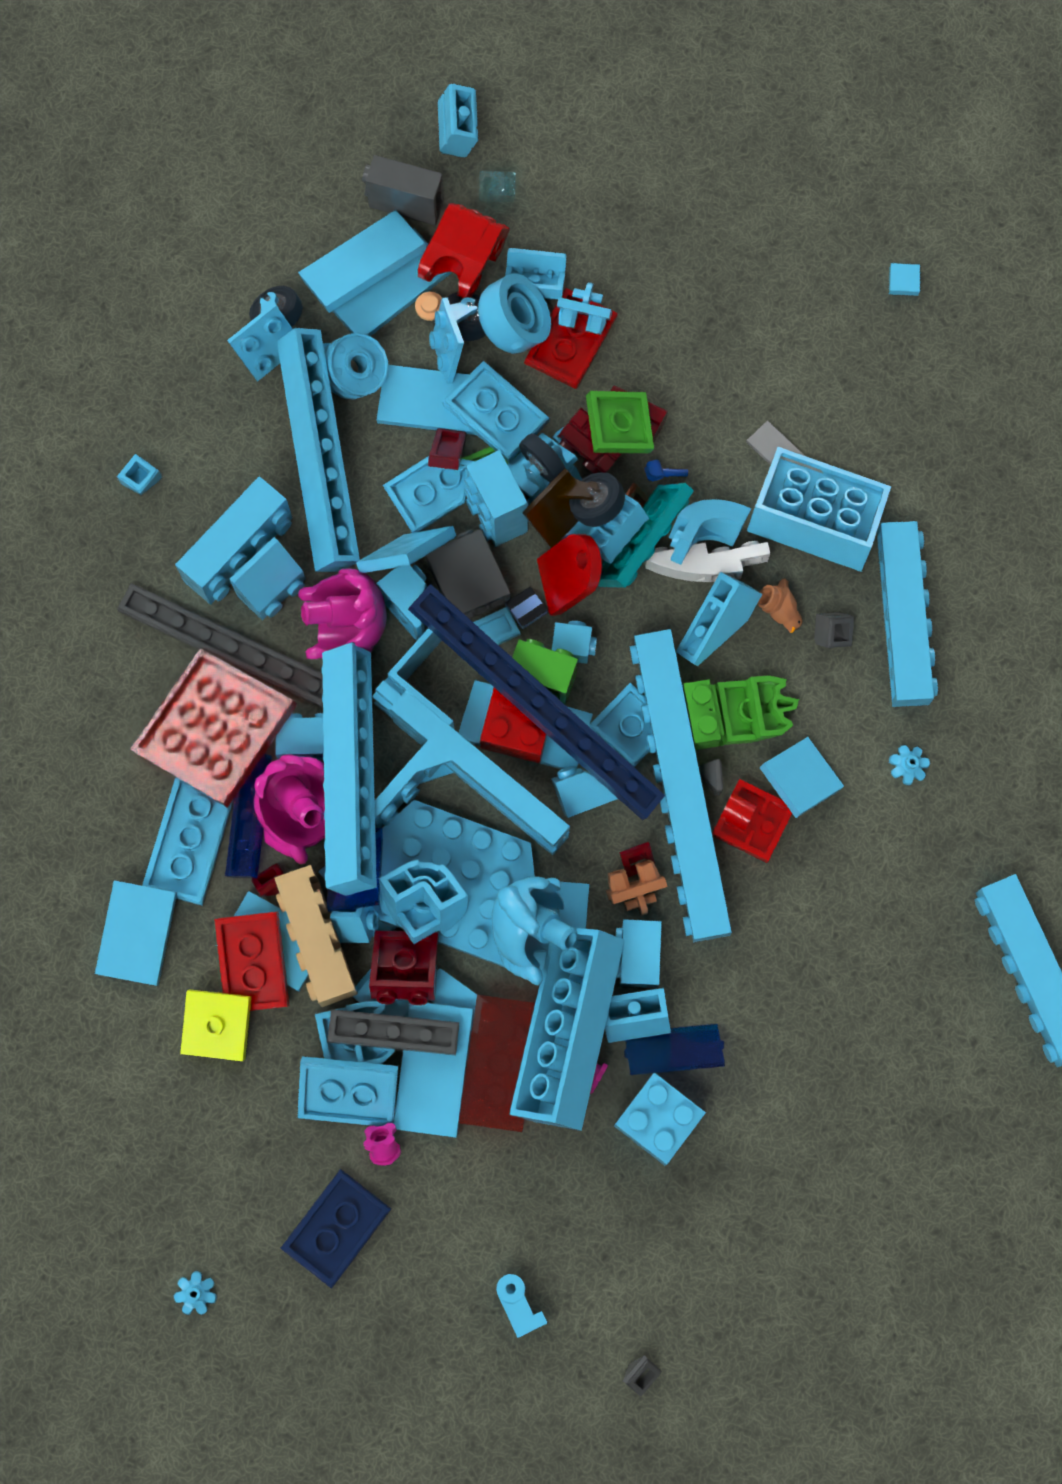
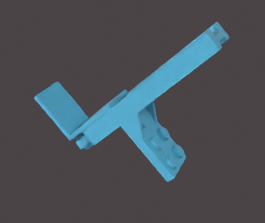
(447, 753)

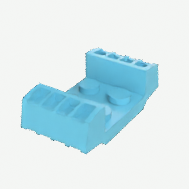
(614, 534)

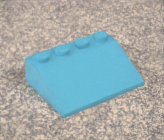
(819, 512)

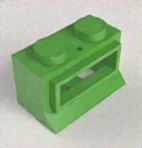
(704, 714)

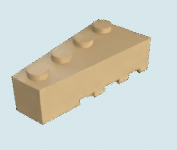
(315, 935)

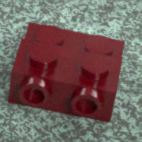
(403, 968)

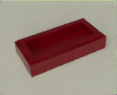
(447, 449)

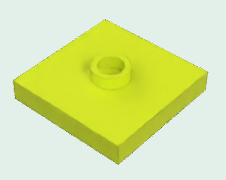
(216, 1025)

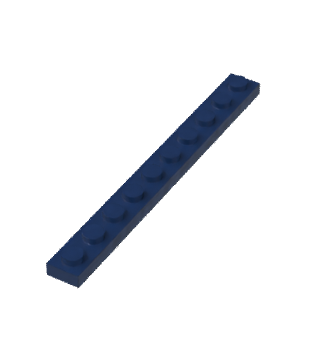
(536, 702)

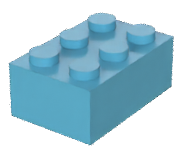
(496, 499)

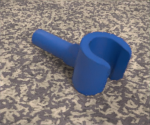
(655, 472)

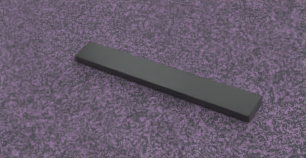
(223, 644)

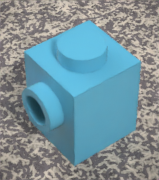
(574, 638)
(355, 925)

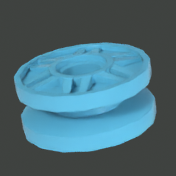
(369, 358)

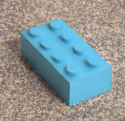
(234, 540)

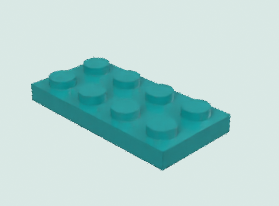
(661, 509)

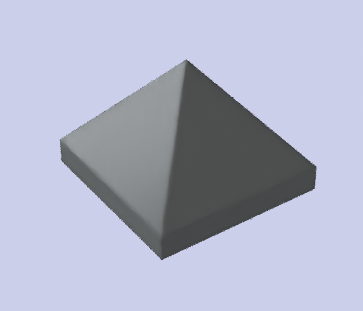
(635, 1371)

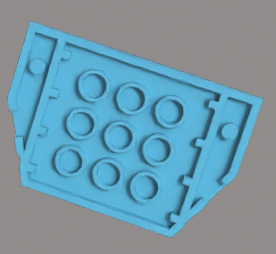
(475, 855)

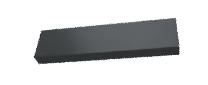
(393, 1032)

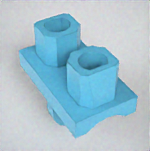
(597, 315)

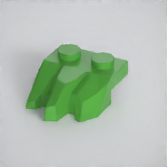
(753, 709)

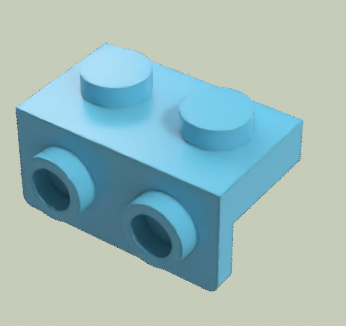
(540, 267)

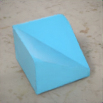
(139, 475)

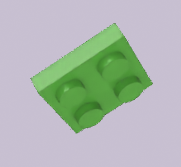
(619, 422)

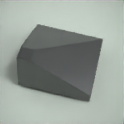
(712, 775)

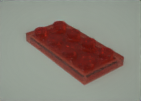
(495, 1062)

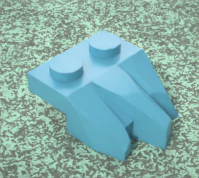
(352, 1052)

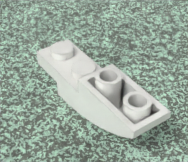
(706, 567)

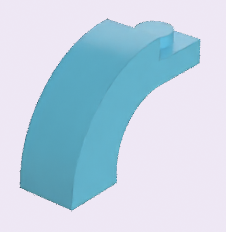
(706, 521)

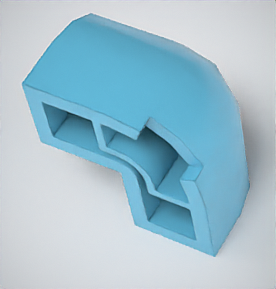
(423, 898)

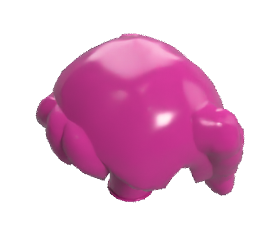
(346, 610)
(291, 805)

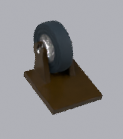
(569, 500)

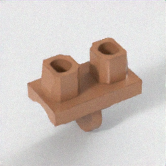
(648, 881)

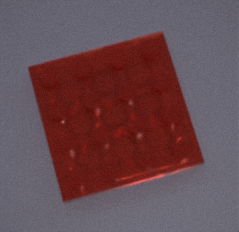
(213, 727)

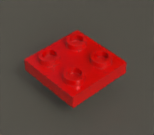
(752, 821)

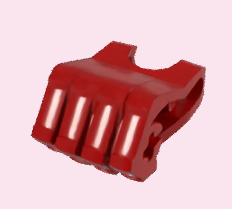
(463, 247)

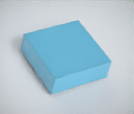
(904, 279)

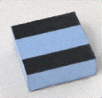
(526, 607)

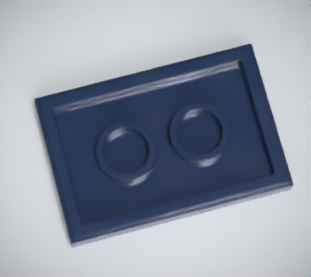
(336, 1228)

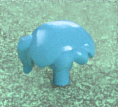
(526, 921)

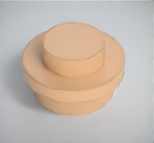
(427, 305)

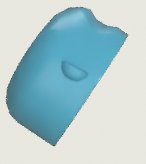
(514, 314)

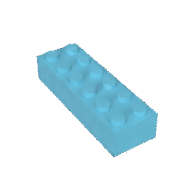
(567, 1030)

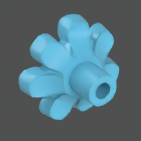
(905, 768)
(203, 1292)

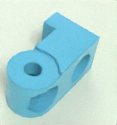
(511, 1294)

